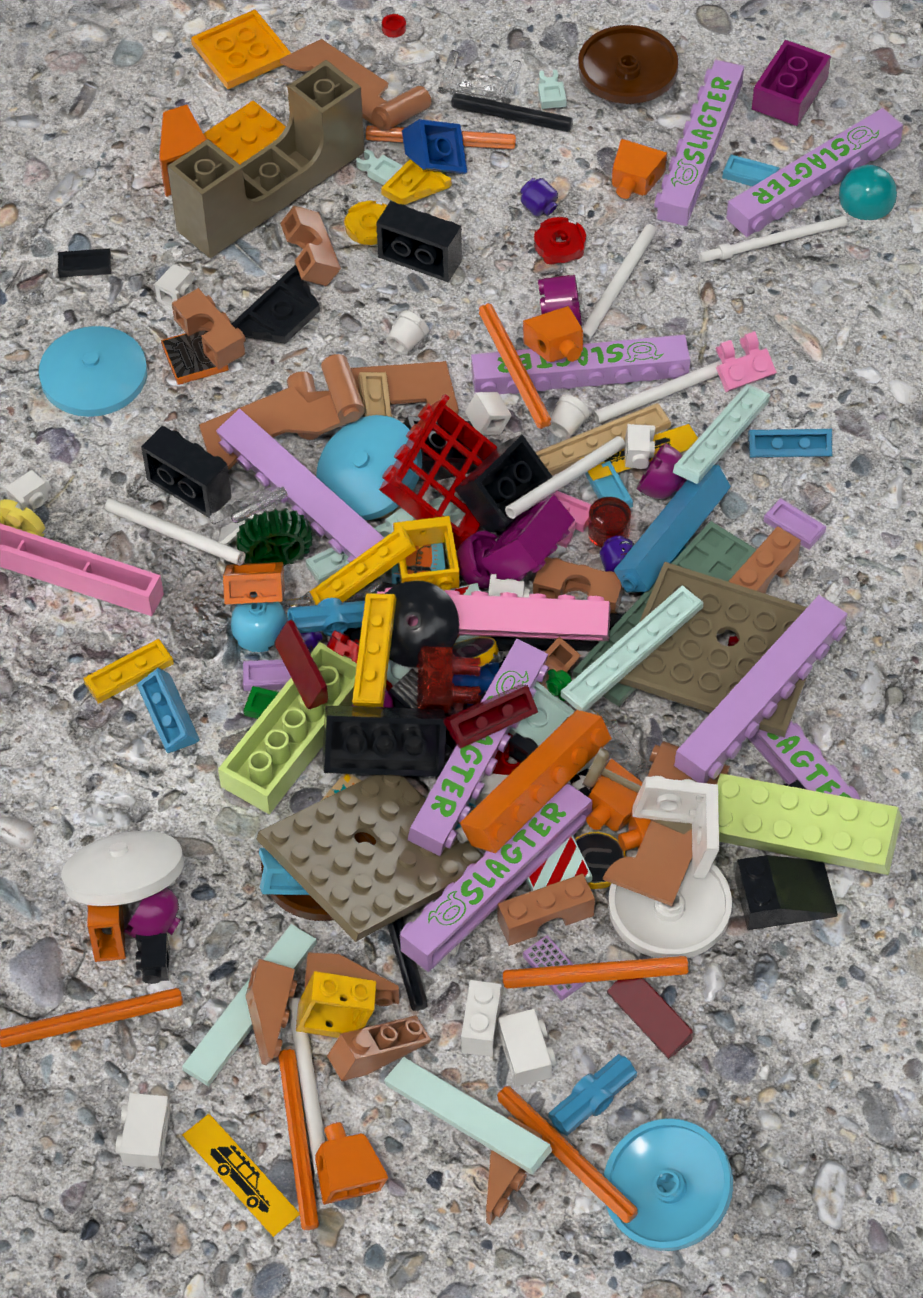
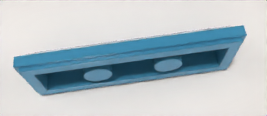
(790, 443)
(167, 711)

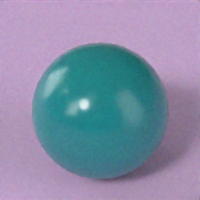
(868, 192)

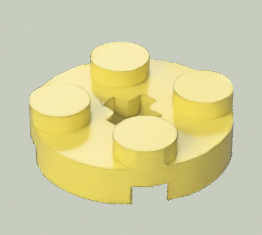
(19, 519)

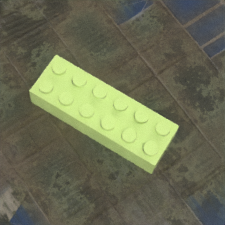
(286, 736)
(807, 823)

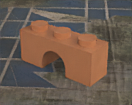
(317, 260)
(198, 313)
(772, 558)
(563, 577)
(524, 914)

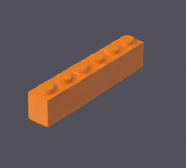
(535, 781)

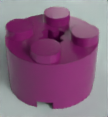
(559, 293)

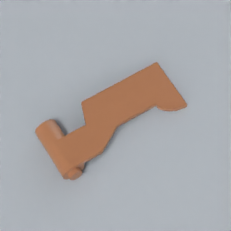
(374, 108)
(405, 384)
(292, 413)
(663, 852)

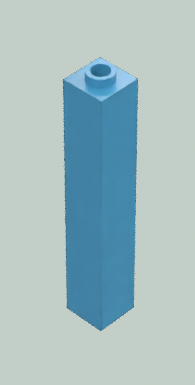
(671, 530)

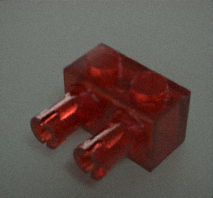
(435, 676)

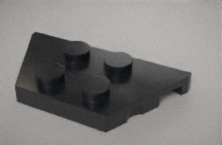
(280, 310)

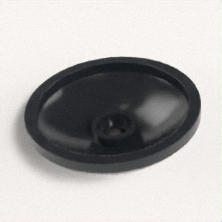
(436, 623)

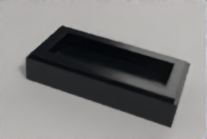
(84, 263)

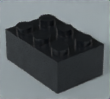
(419, 241)
(186, 471)
(500, 480)

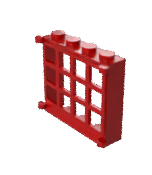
(406, 454)

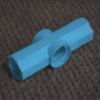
(327, 616)
(592, 1094)

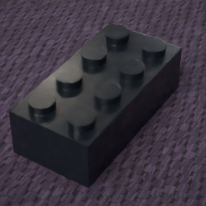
(384, 741)

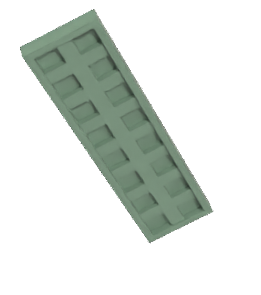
(710, 553)

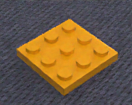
(240, 49)
(245, 132)

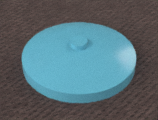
(93, 371)
(357, 460)
(675, 1181)

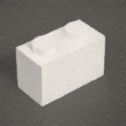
(481, 1018)
(525, 1047)
(144, 1130)

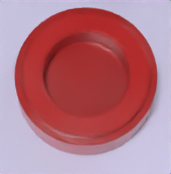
(393, 25)

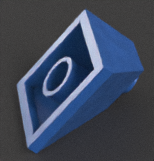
(435, 146)

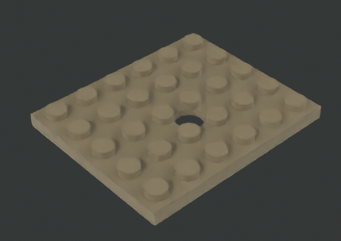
(694, 665)
(364, 882)

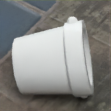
(407, 332)
(568, 416)

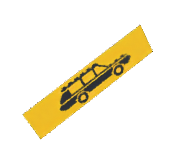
(679, 438)
(241, 1175)

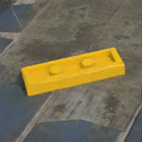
(127, 670)

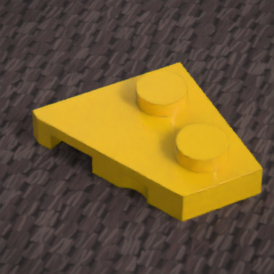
(414, 183)

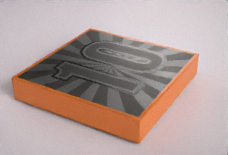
(188, 359)

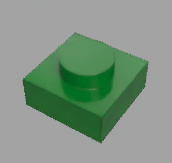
(258, 701)

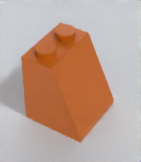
(178, 136)

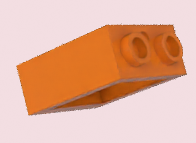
(262, 578)

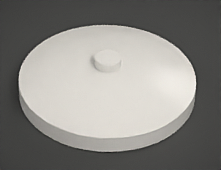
(122, 868)
(685, 928)

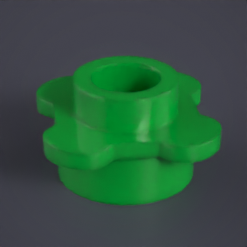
(557, 681)

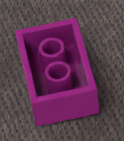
(791, 82)
(529, 540)

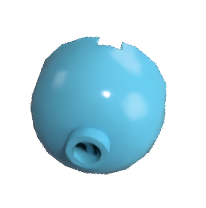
(257, 624)

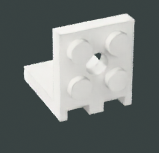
(685, 803)

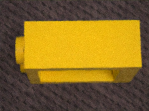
(432, 532)
(322, 1004)

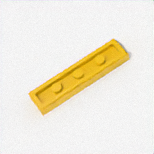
(365, 567)
(374, 650)

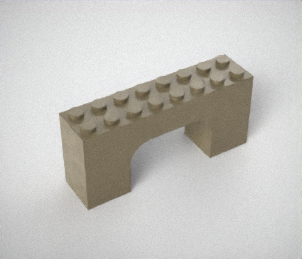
(224, 201)

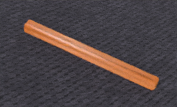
(470, 138)
(515, 366)
(595, 972)
(90, 1017)
(298, 1140)
(569, 1155)

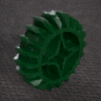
(275, 537)

